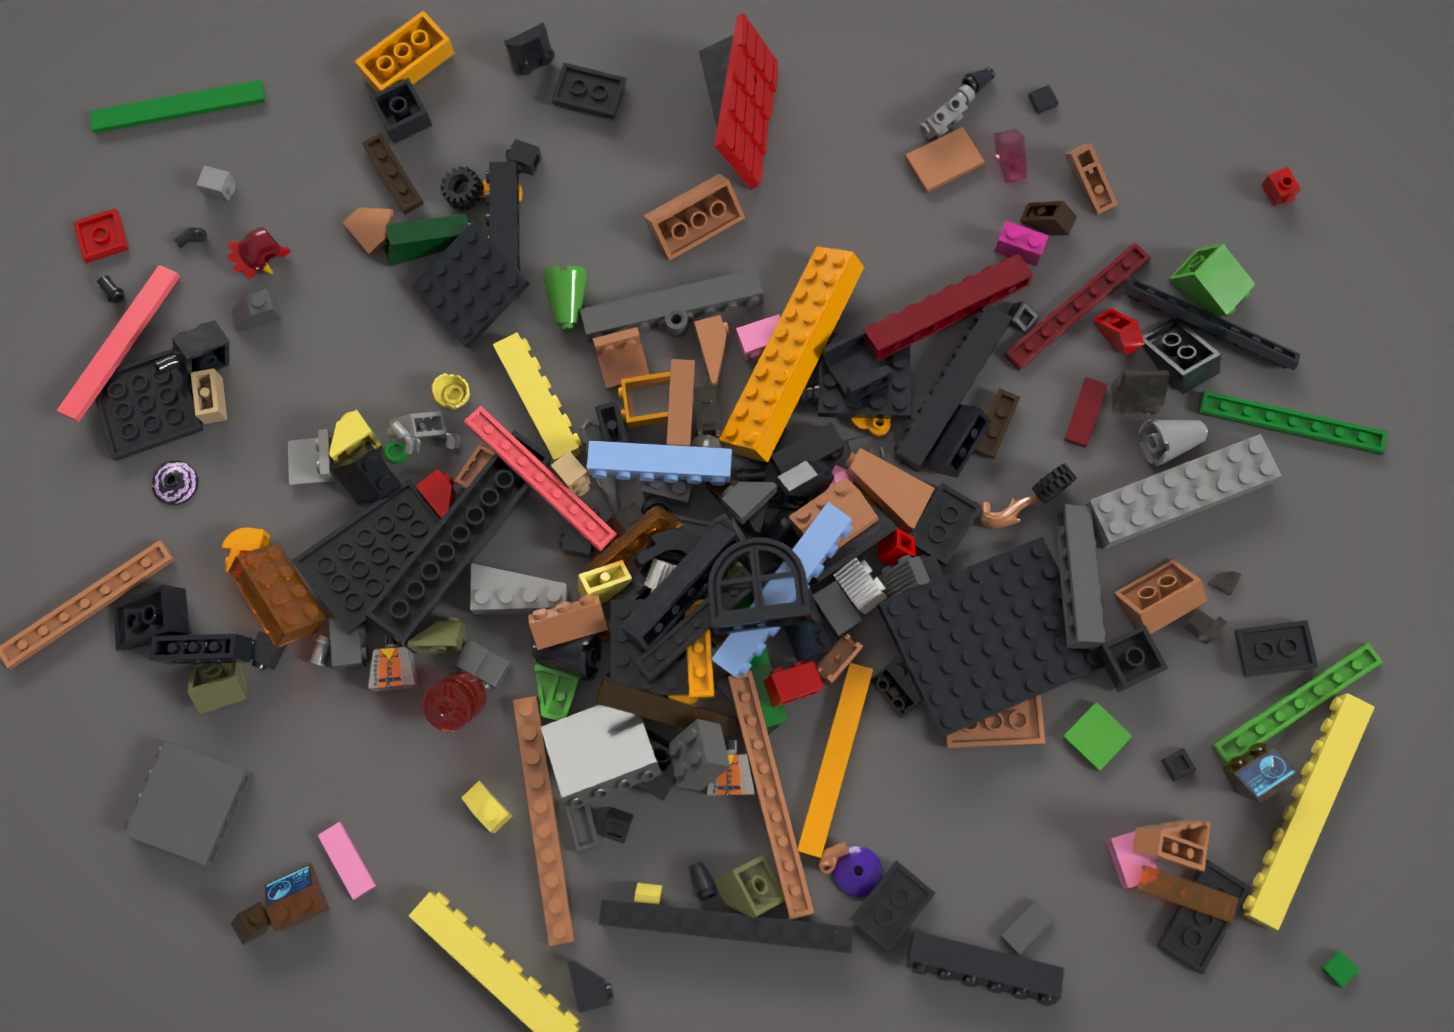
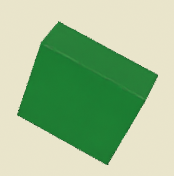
(1340, 969)

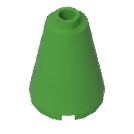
(565, 293)

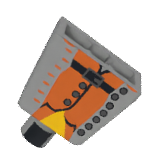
(392, 668)
(737, 778)

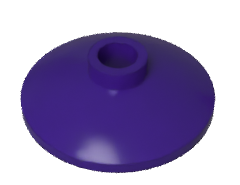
(844, 871)

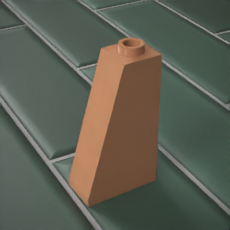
(680, 402)
(893, 489)

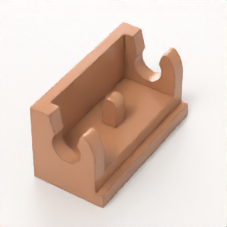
(838, 659)

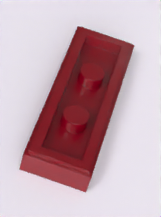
(1085, 412)

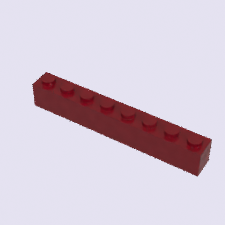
(947, 306)

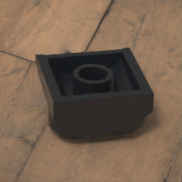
(529, 50)

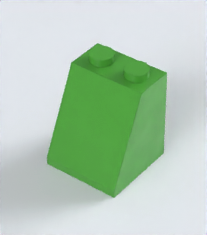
(1213, 280)

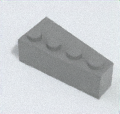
(509, 592)

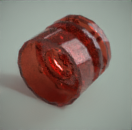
(454, 701)

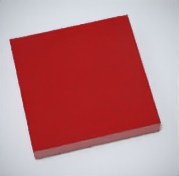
(101, 235)

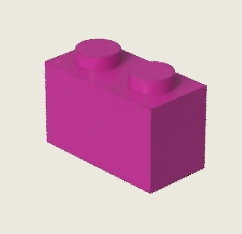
(1021, 240)

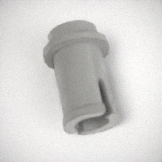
(321, 650)

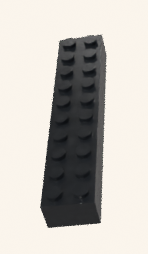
(451, 547)

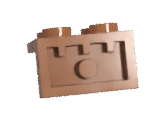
(620, 356)

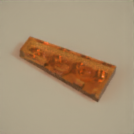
(636, 537)

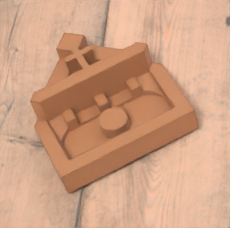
(369, 227)

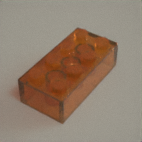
(276, 594)

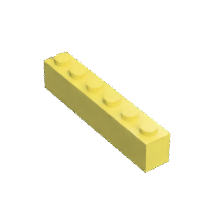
(536, 397)

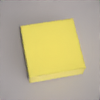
(648, 893)

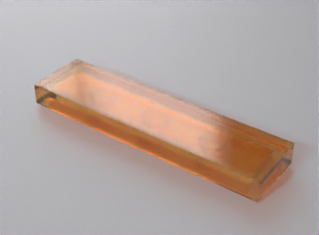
(1187, 893)

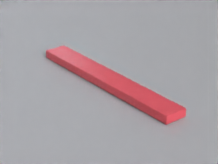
(118, 344)
(540, 478)

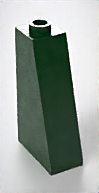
(421, 237)

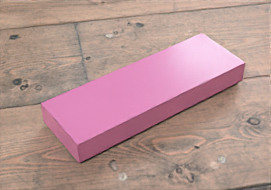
(347, 860)

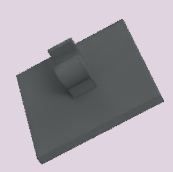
(879, 446)

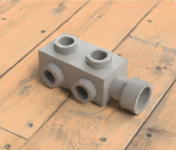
(948, 113)

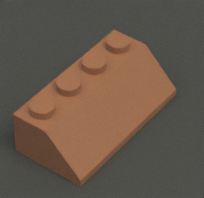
(694, 216)

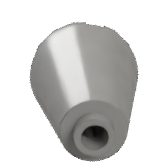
(1170, 438)

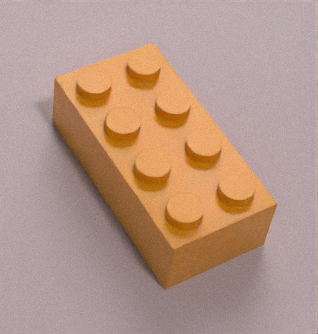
(405, 54)

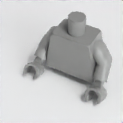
(419, 426)

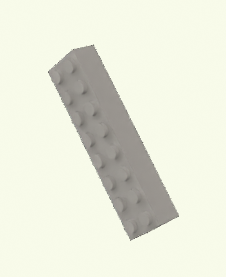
(1183, 491)

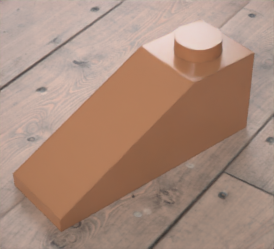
(1091, 177)
(712, 342)

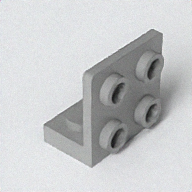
(310, 460)

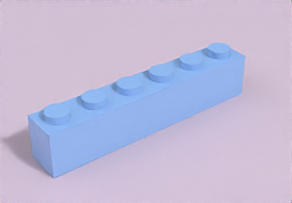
(659, 462)

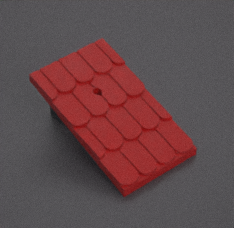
(741, 88)

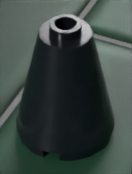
(572, 657)

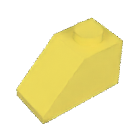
(604, 581)
(486, 807)

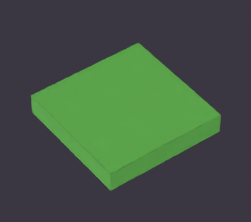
(1097, 736)

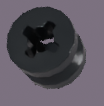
(810, 394)

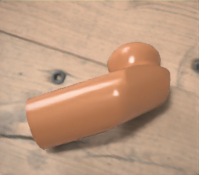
(830, 857)

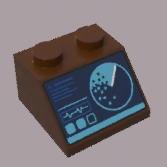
(294, 898)

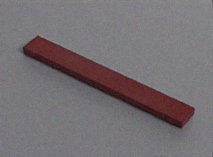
(1077, 306)

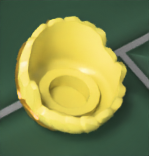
(450, 391)

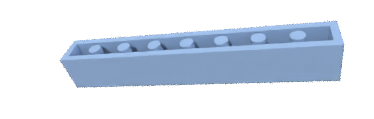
(812, 549)

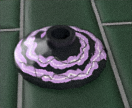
(182, 489)

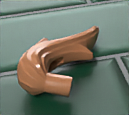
(1007, 517)

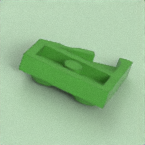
(555, 692)

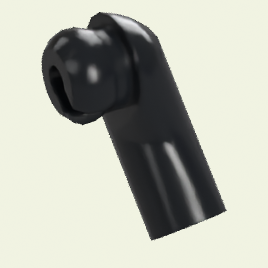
(191, 234)

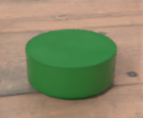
(395, 452)

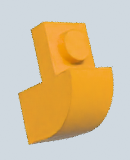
(243, 541)

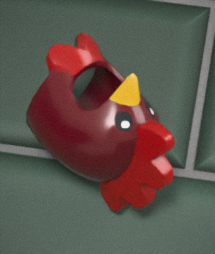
(255, 252)

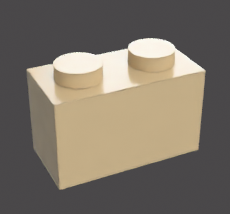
(209, 396)
(572, 474)

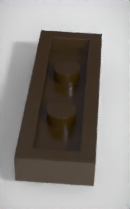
(1000, 416)

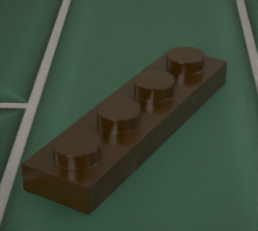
(392, 173)

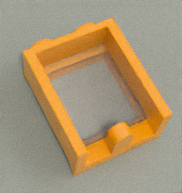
(645, 399)

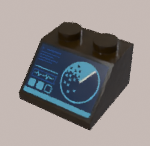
(1260, 772)

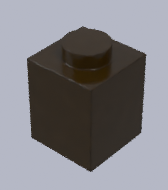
(251, 923)

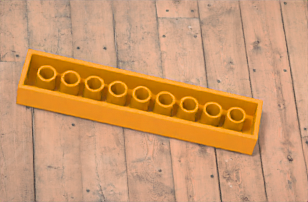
(791, 353)

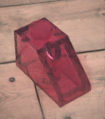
(1011, 155)

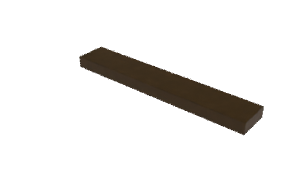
(661, 708)

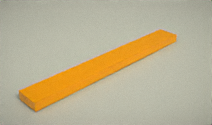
(835, 760)

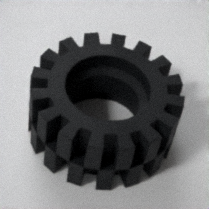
(457, 178)
(1054, 483)

